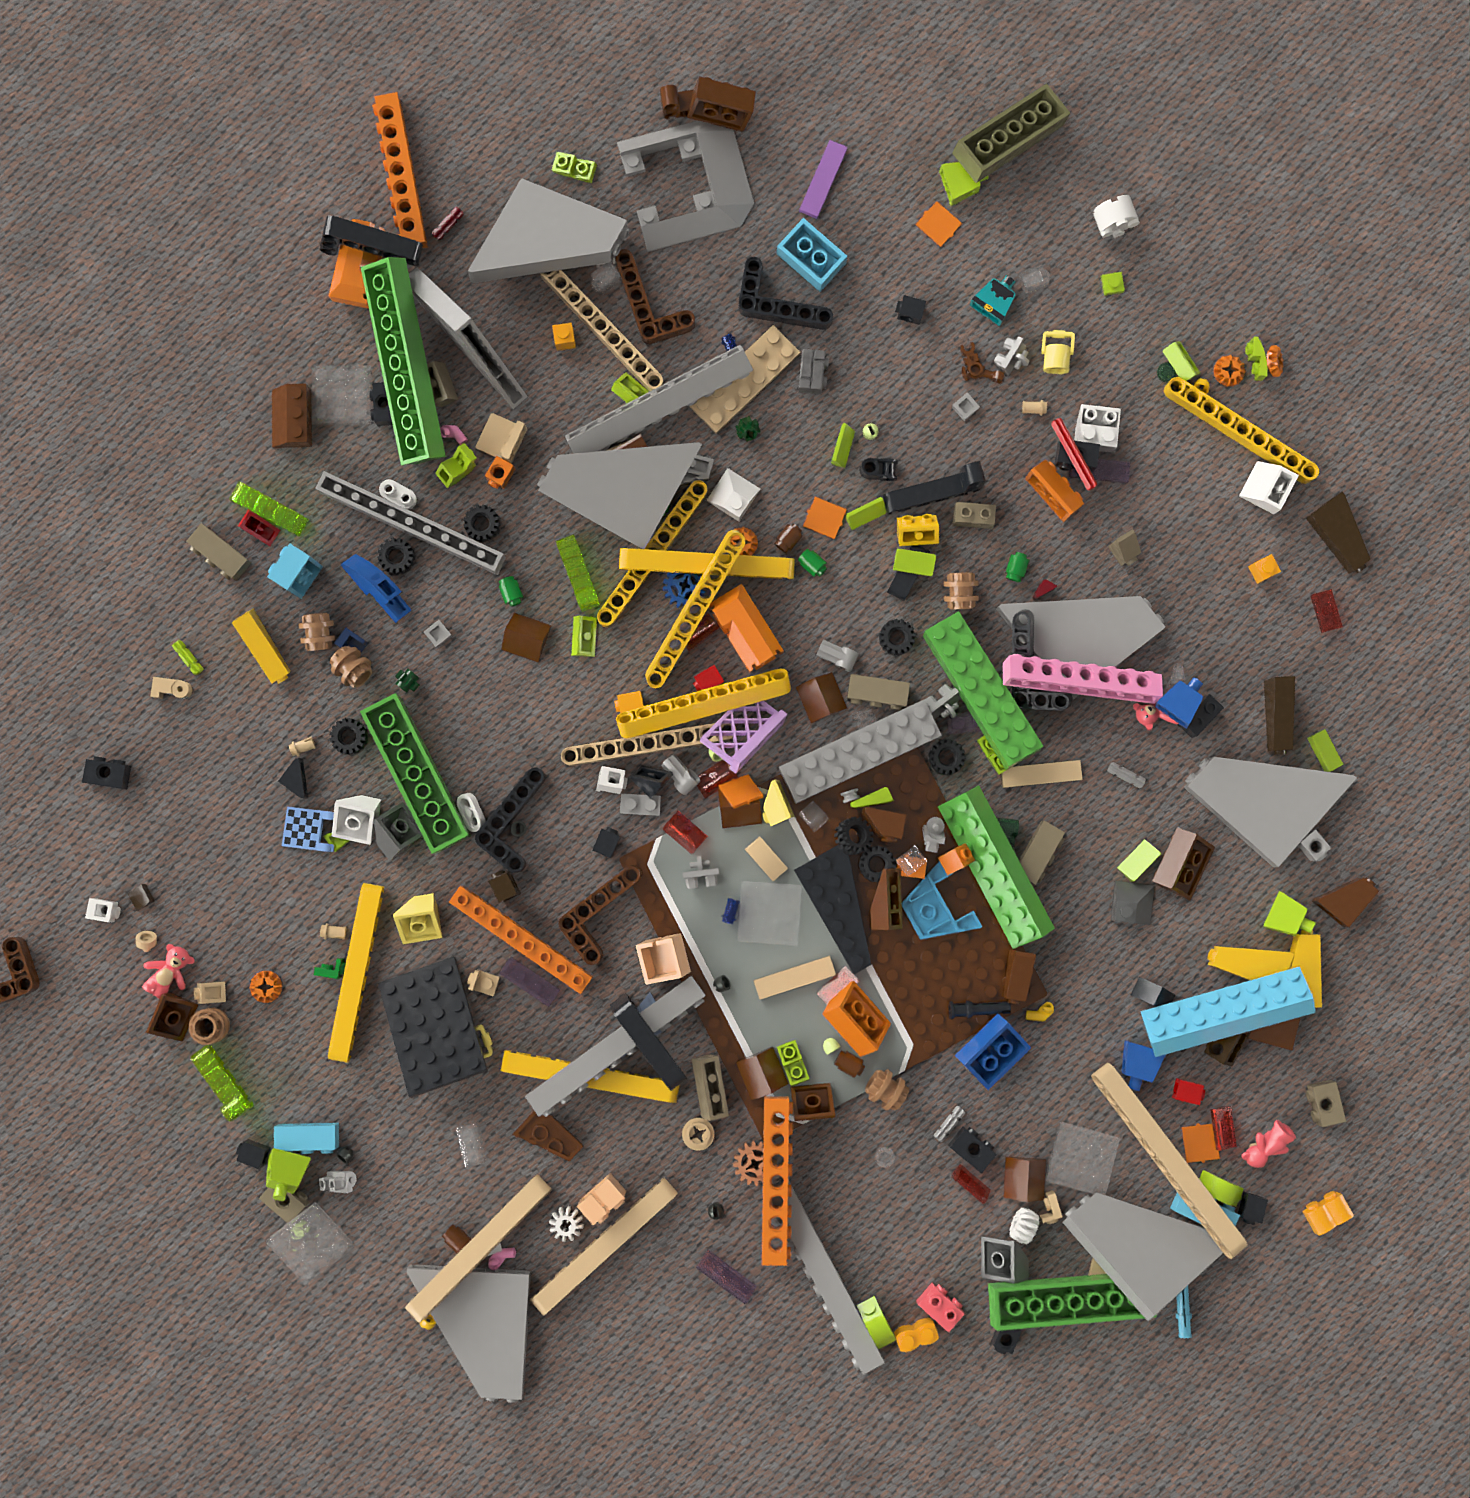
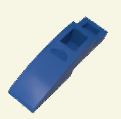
(380, 586)

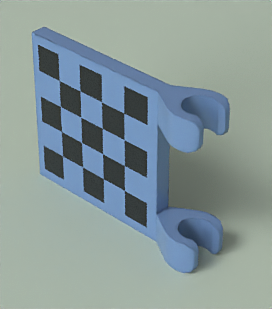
(304, 829)

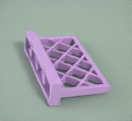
(754, 743)

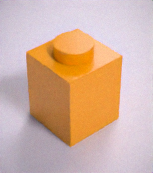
(564, 336)
(1264, 569)
(628, 701)

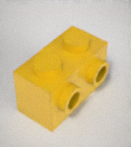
(917, 530)

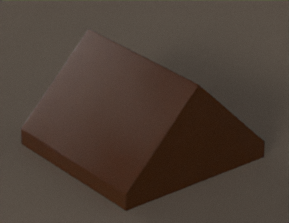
(525, 637)
(821, 697)
(740, 816)
(172, 1017)
(762, 1073)
(812, 1102)
(1024, 1179)

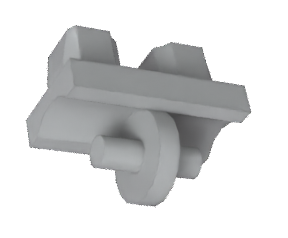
(1015, 357)
(946, 704)
(933, 834)
(710, 874)
(338, 1181)

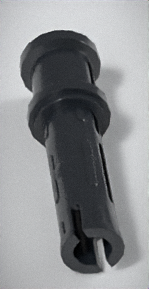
(971, 1009)

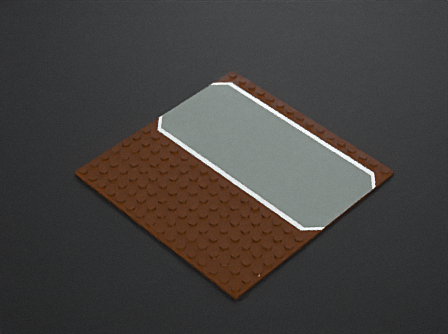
(907, 975)

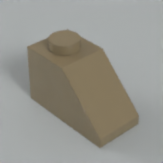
(1126, 548)

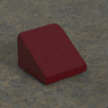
(1044, 588)

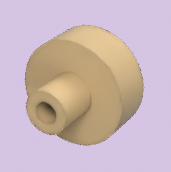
(146, 940)

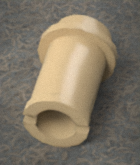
(1034, 407)
(302, 746)
(333, 932)

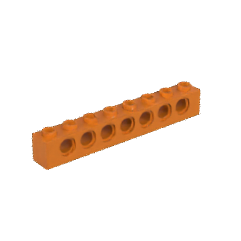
(391, 105)
(521, 939)
(776, 1255)

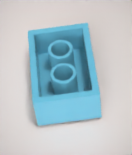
(811, 254)
(294, 570)

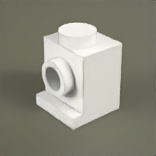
(607, 774)
(96, 907)

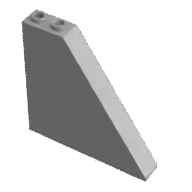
(546, 234)
(466, 336)
(620, 487)
(1088, 629)
(1266, 803)
(1141, 1249)
(485, 1326)

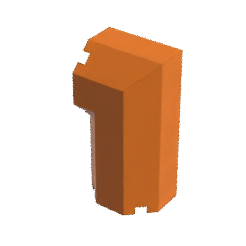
(347, 281)
(745, 628)

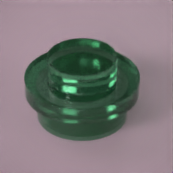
(1166, 372)

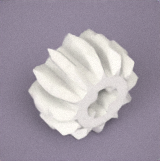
(559, 1219)
(1024, 1226)

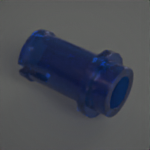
(728, 342)
(730, 911)

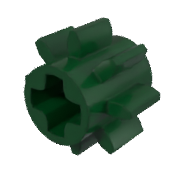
(747, 428)
(407, 680)

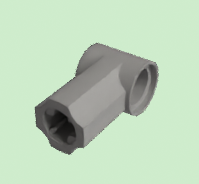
(839, 656)
(684, 778)

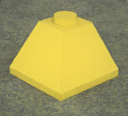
(776, 805)
(418, 919)

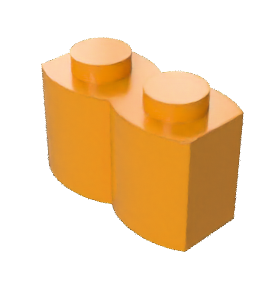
(1327, 1213)
(920, 1333)

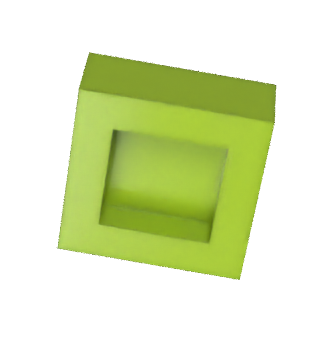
(1112, 283)

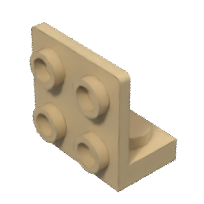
(501, 437)

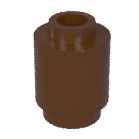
(788, 538)
(849, 1063)
(456, 1238)

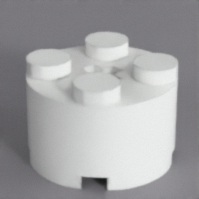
(1115, 216)

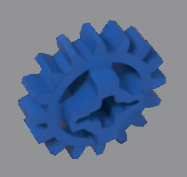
(676, 585)

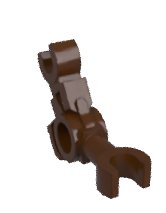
(975, 369)

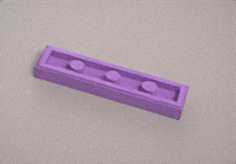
(823, 179)

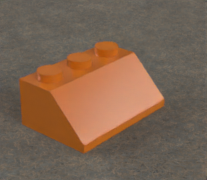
(1054, 490)
(857, 1019)

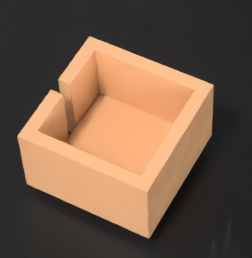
(663, 958)
(601, 1199)

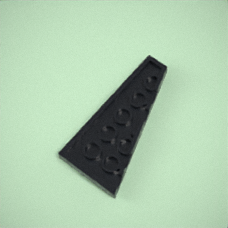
(834, 894)

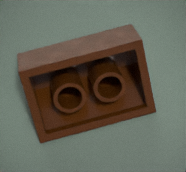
(721, 104)
(291, 416)
(885, 823)
(1183, 863)

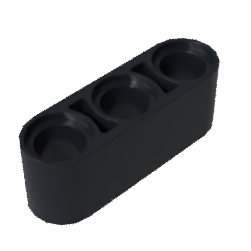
(904, 581)

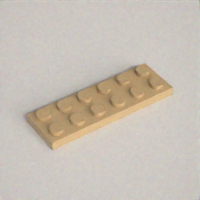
(768, 359)

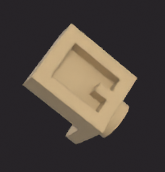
(483, 982)
(210, 992)
(1051, 1204)

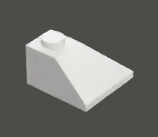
(733, 494)
(355, 818)

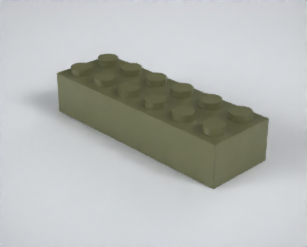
(1011, 133)

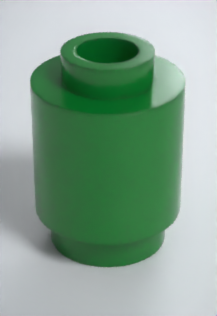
(812, 563)
(1017, 567)
(510, 591)

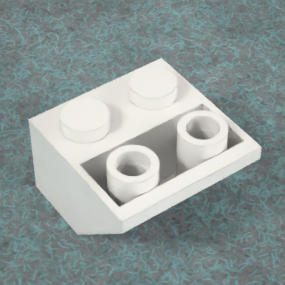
(1098, 426)
(1268, 486)

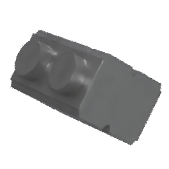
(812, 371)

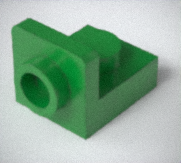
(327, 970)

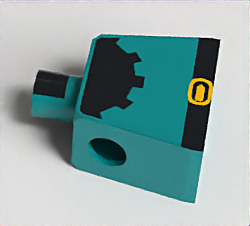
(994, 299)

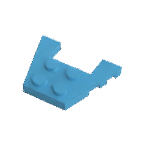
(930, 913)

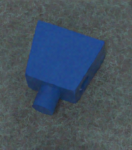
(1181, 702)
(1140, 1064)

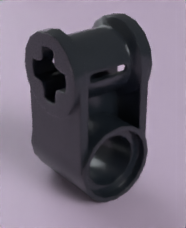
(881, 469)

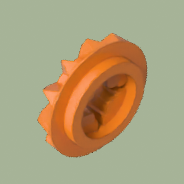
(1275, 361)
(1223, 376)
(750, 548)
(271, 979)

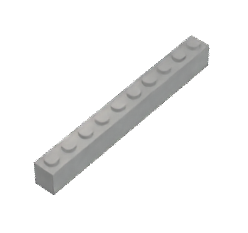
(660, 402)
(410, 523)
(612, 1048)
(830, 1287)

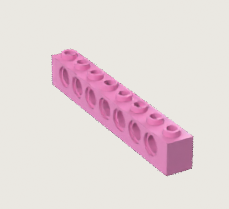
(1014, 675)

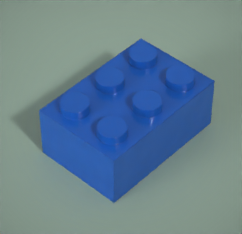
(993, 1051)

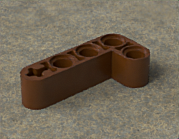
(675, 102)

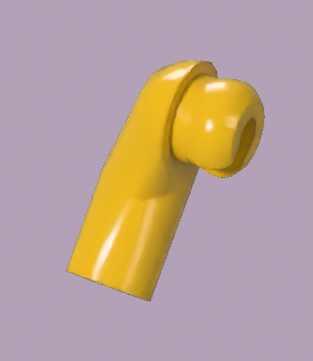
(1041, 1014)

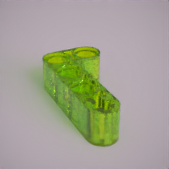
(268, 508)
(577, 573)
(222, 1083)

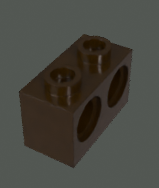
(504, 886)
(1231, 1048)

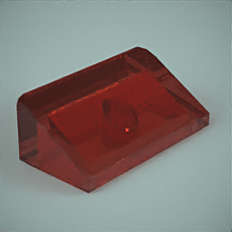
(704, 630)
(715, 776)
(684, 832)
(836, 984)
(971, 1183)

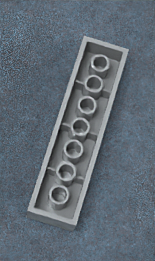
(859, 751)

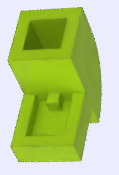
(456, 467)
(1221, 1189)
(876, 1322)

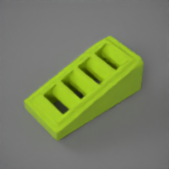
(878, 797)

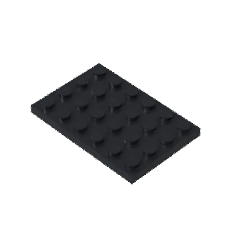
(432, 1027)

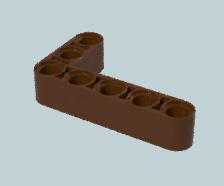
(642, 305)
(594, 908)
(18, 976)

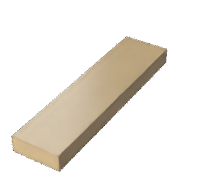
(1042, 773)
(794, 977)

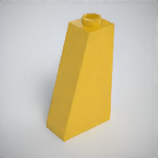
(261, 646)
(1308, 957)
(1249, 962)

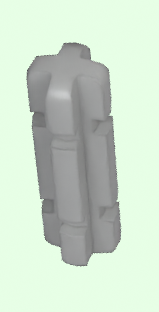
(1126, 775)
(949, 1124)

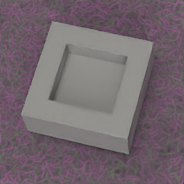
(965, 406)
(437, 633)

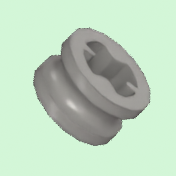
(850, 795)

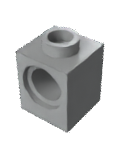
(1322, 846)

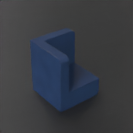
(349, 638)

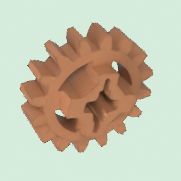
(745, 1168)

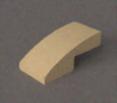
(766, 858)

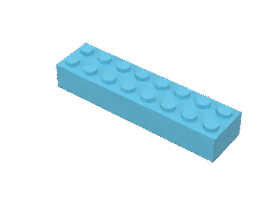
(1228, 1011)

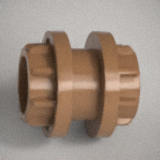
(961, 590)
(317, 631)
(349, 665)
(219, 1020)
(889, 1091)

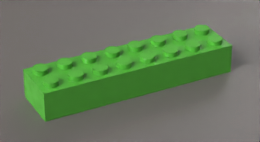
(982, 690)
(415, 773)
(997, 868)
(1058, 1302)

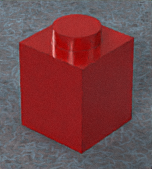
(708, 679)
(1188, 1091)

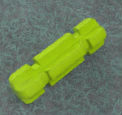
(187, 657)

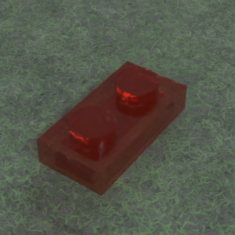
(1326, 611)
(1223, 1127)

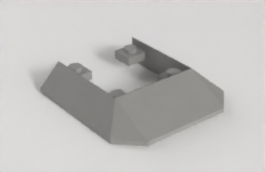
(717, 209)

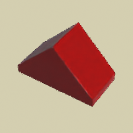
(259, 528)

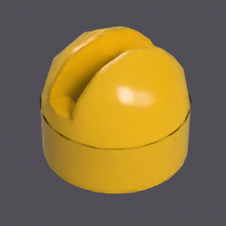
(1202, 382)
(428, 1325)

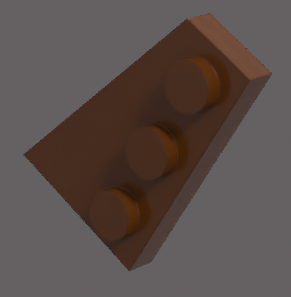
(549, 1135)

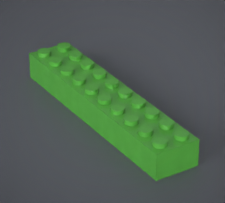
(403, 361)

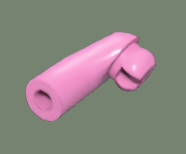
(453, 431)
(497, 1258)

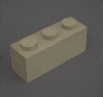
(218, 553)
(878, 692)
(1040, 851)
(710, 1087)

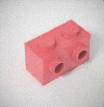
(940, 1306)

